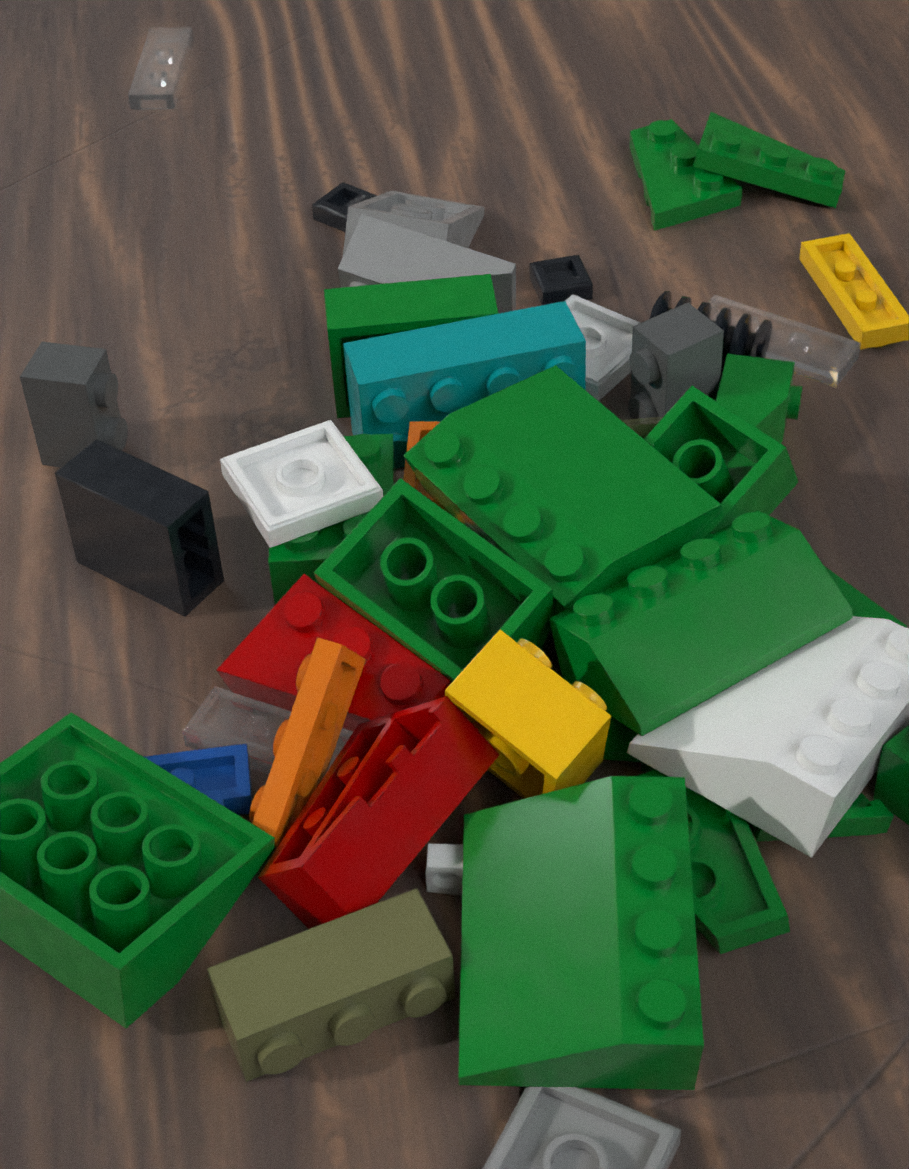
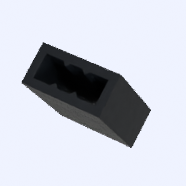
(141, 526)

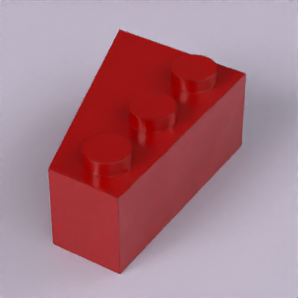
(272, 653)
(376, 810)

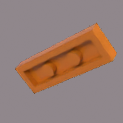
(308, 737)

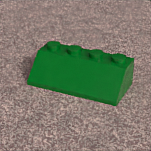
(698, 621)

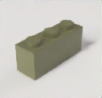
(332, 984)

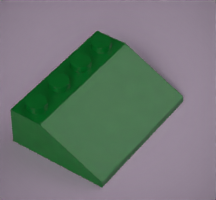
(560, 485)
(114, 867)
(581, 940)

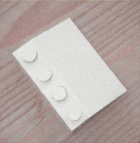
(795, 736)

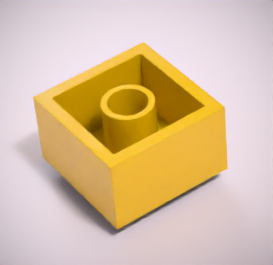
(535, 719)

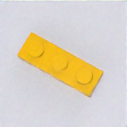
(855, 291)

